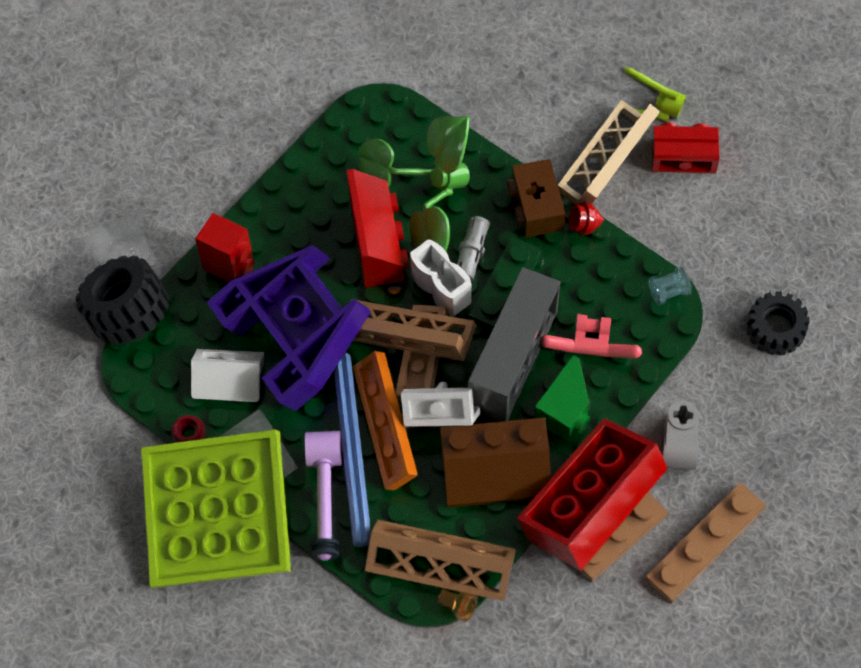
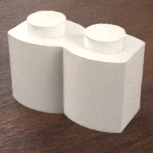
(440, 277)

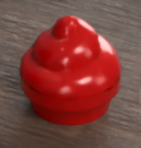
(584, 218)

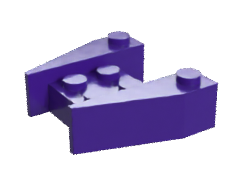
(300, 318)

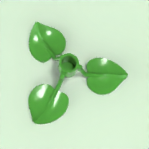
(446, 143)

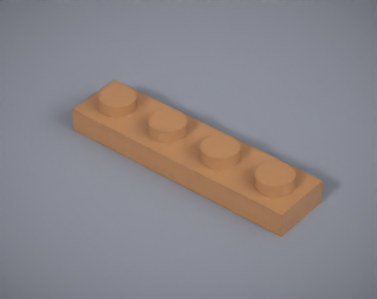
(705, 543)

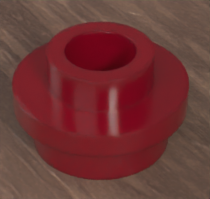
(188, 423)

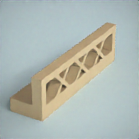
(618, 155)

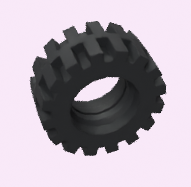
(773, 340)

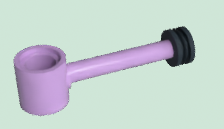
(323, 452)

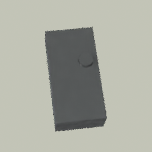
(514, 344)

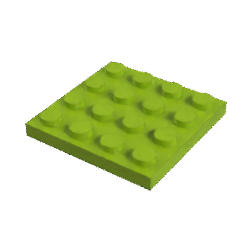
(215, 509)

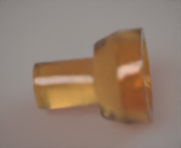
(462, 604)

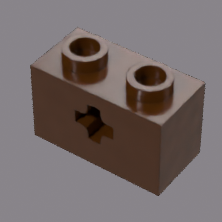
(539, 182)

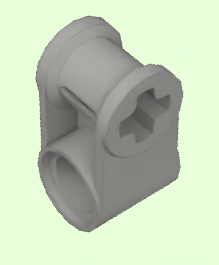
(681, 441)

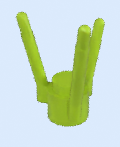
(668, 101)

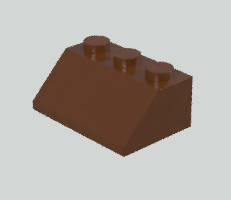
(495, 462)

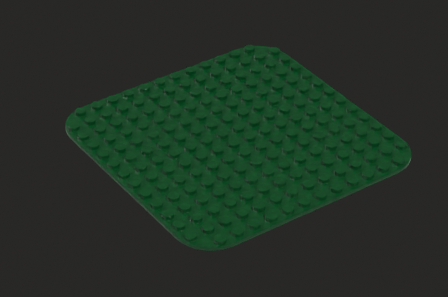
(308, 203)

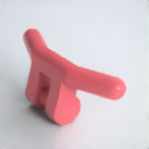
(591, 346)

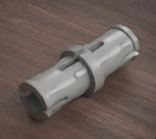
(472, 248)

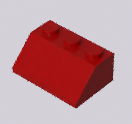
(376, 229)

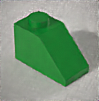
(565, 402)

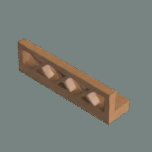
(414, 338)
(440, 547)

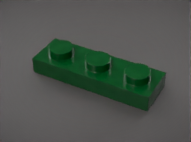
(501, 281)

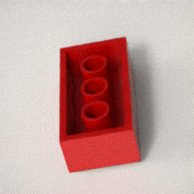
(592, 493)

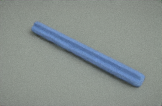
(352, 452)

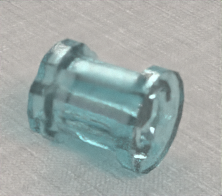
(669, 286)

